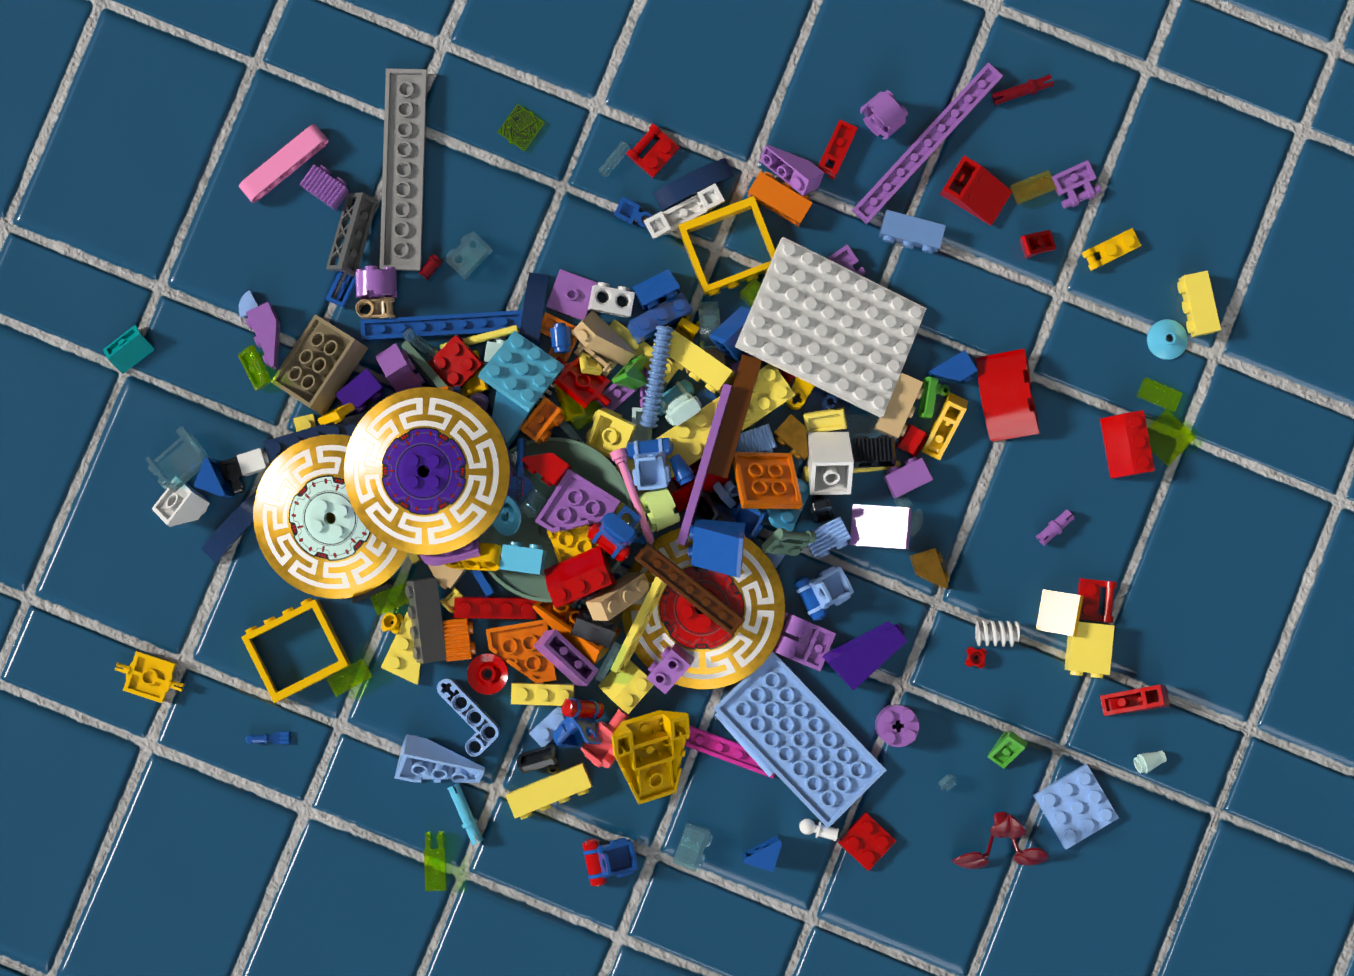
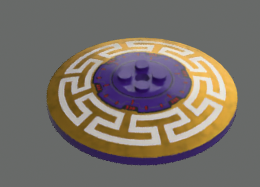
(465, 463)

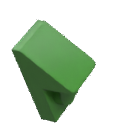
(630, 375)
(1007, 749)

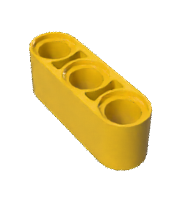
(488, 560)

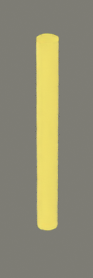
(488, 335)

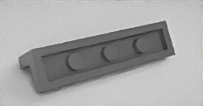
(355, 233)

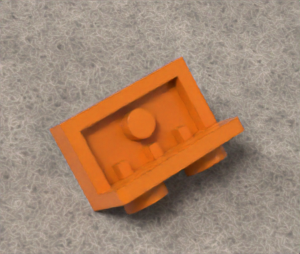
(542, 421)

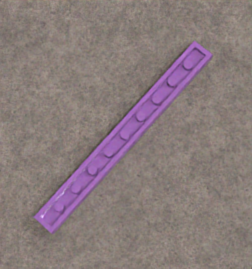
(927, 143)

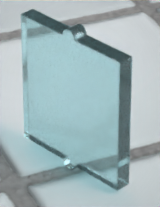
(862, 425)

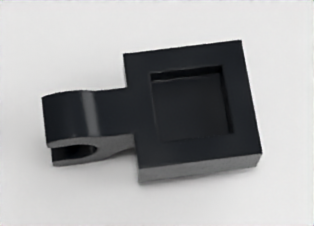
(232, 472)

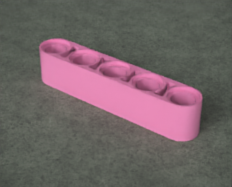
(283, 163)

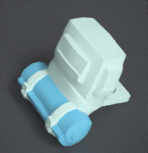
(679, 403)

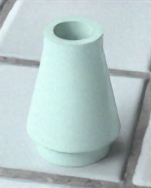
(1148, 761)

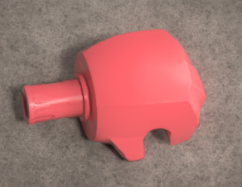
(602, 753)

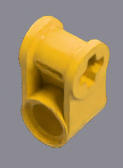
(802, 389)

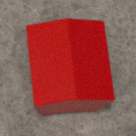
(912, 441)

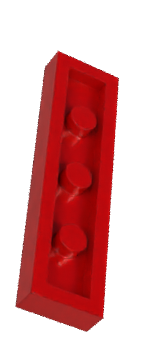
(494, 607)

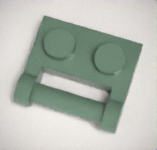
(788, 542)

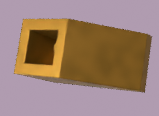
(794, 436)
(928, 567)

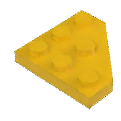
(571, 542)

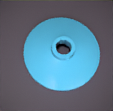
(1160, 346)
(509, 518)

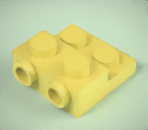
(609, 432)

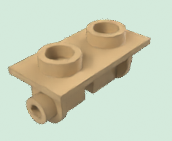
(606, 363)

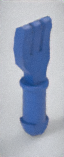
(276, 738)

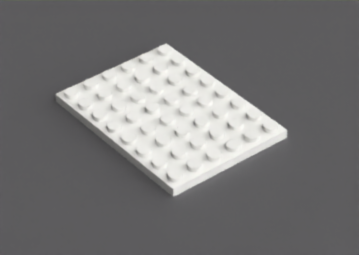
(831, 327)

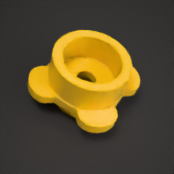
(386, 622)

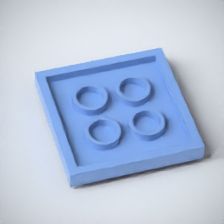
(1075, 806)

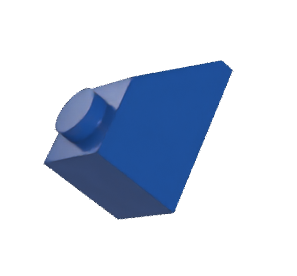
(955, 369)

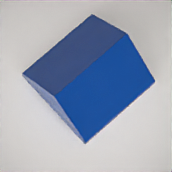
(212, 480)
(764, 854)

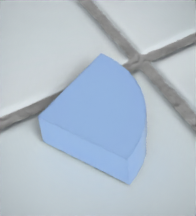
(247, 303)

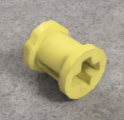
(448, 601)

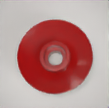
(477, 678)

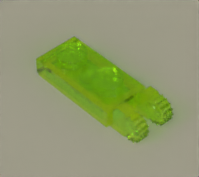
(435, 864)

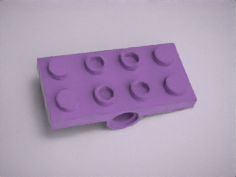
(804, 642)

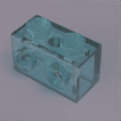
(468, 255)

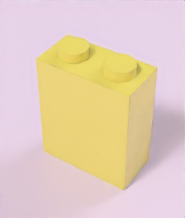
(1090, 650)

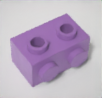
(908, 477)
(670, 668)

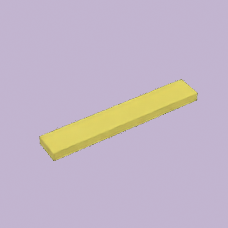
(639, 625)

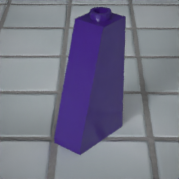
(866, 653)

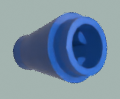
(681, 470)

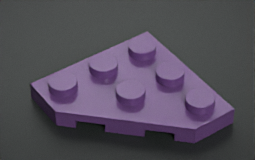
(575, 504)

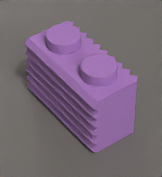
(325, 187)

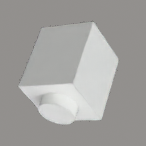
(253, 461)

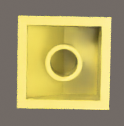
(626, 688)

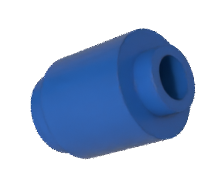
(561, 338)

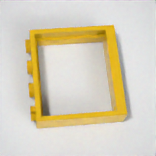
(716, 216)
(310, 680)

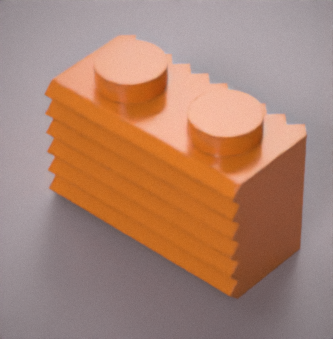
(458, 639)

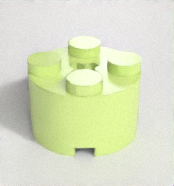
(659, 508)

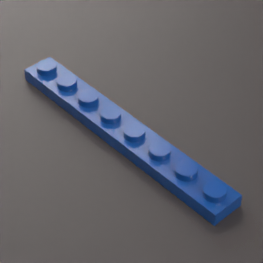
(439, 325)

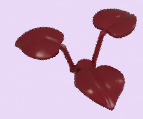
(1004, 826)

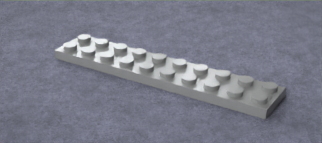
(403, 169)

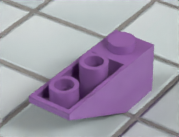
(794, 170)
(267, 330)

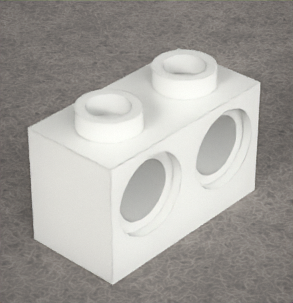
(611, 306)

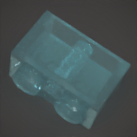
(691, 846)

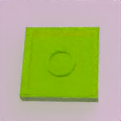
(1168, 437)

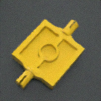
(149, 677)

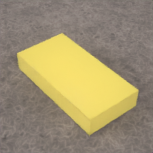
(825, 420)

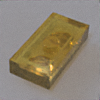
(1033, 187)

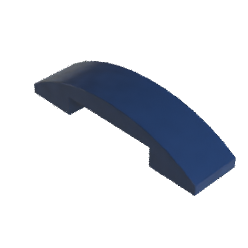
(692, 183)
(534, 307)
(230, 530)

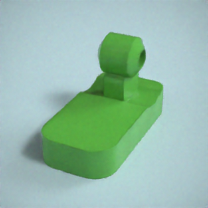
(928, 397)

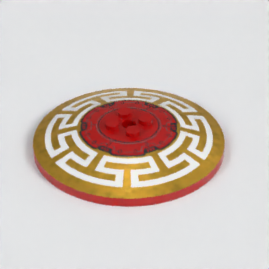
(717, 654)

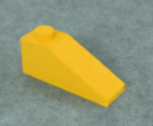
(945, 425)

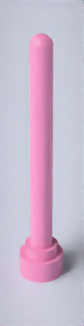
(620, 457)

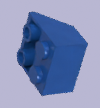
(656, 290)

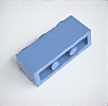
(911, 231)

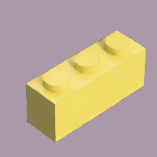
(1199, 304)
(541, 693)

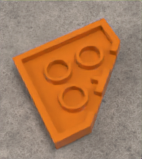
(516, 647)

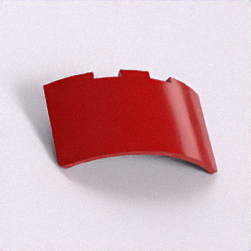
(1007, 395)

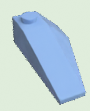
(428, 760)

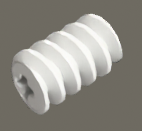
(997, 632)

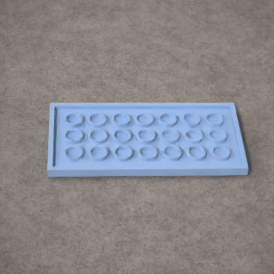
(800, 739)

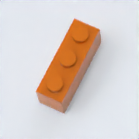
(780, 198)

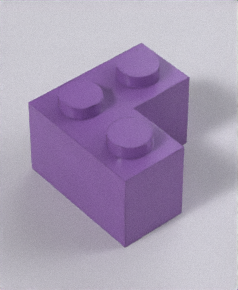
(399, 369)

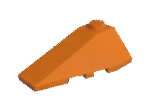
(563, 621)

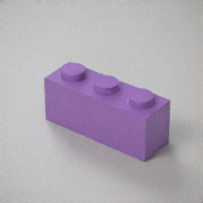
(566, 657)

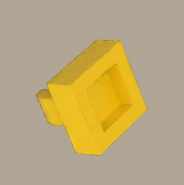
(687, 328)

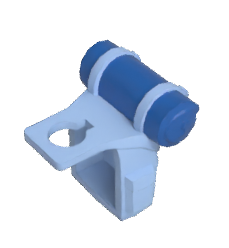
(650, 462)
(820, 593)

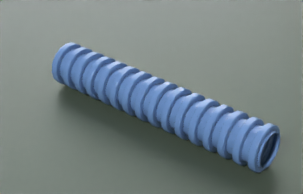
(656, 376)

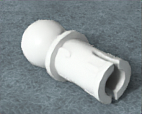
(808, 827)

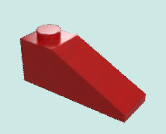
(1135, 700)

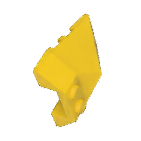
(652, 752)

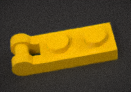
(1112, 249)

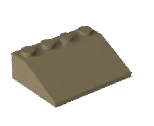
(319, 365)

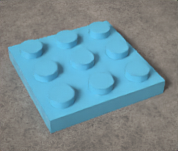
(521, 371)

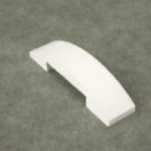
(687, 210)

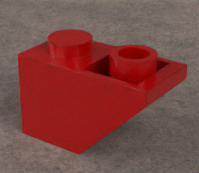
(549, 466)

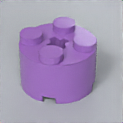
(884, 114)
(376, 283)
(905, 734)

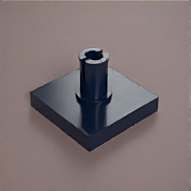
(822, 400)

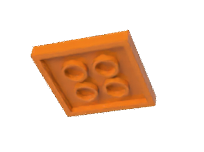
(766, 480)

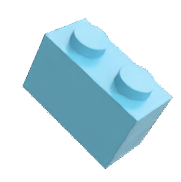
(523, 559)

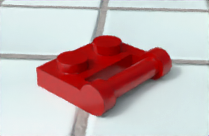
(659, 153)
(1091, 593)

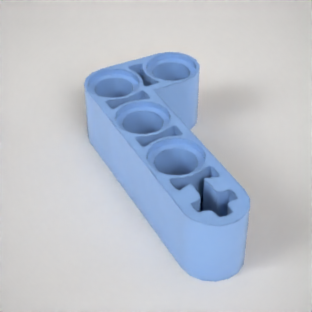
(466, 712)

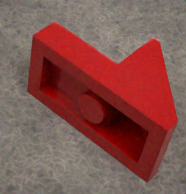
(1037, 243)

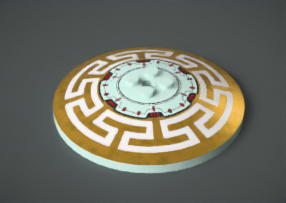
(293, 527)

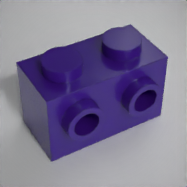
(361, 391)

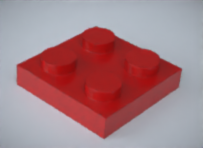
(456, 362)
(866, 841)

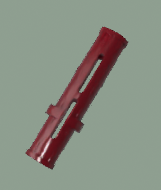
(1030, 87)

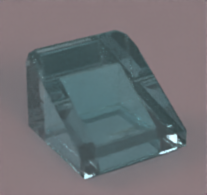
(532, 503)

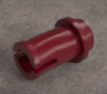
(431, 266)

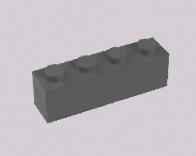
(426, 620)

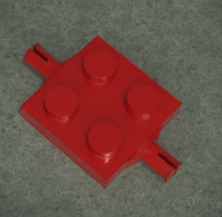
(581, 386)

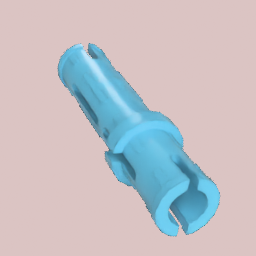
(465, 814)

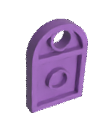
(469, 551)

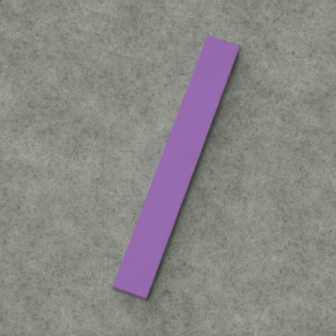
(704, 465)

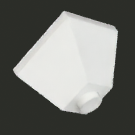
(180, 506)

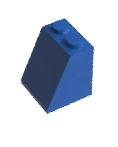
(717, 546)

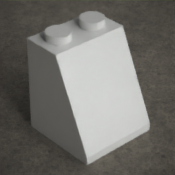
(829, 463)

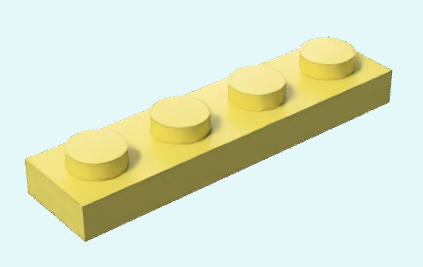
(642, 348)

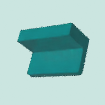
(128, 349)

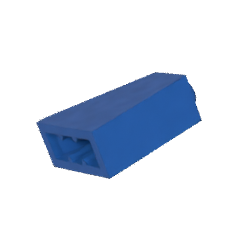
(728, 332)

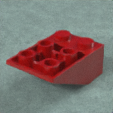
(976, 191)

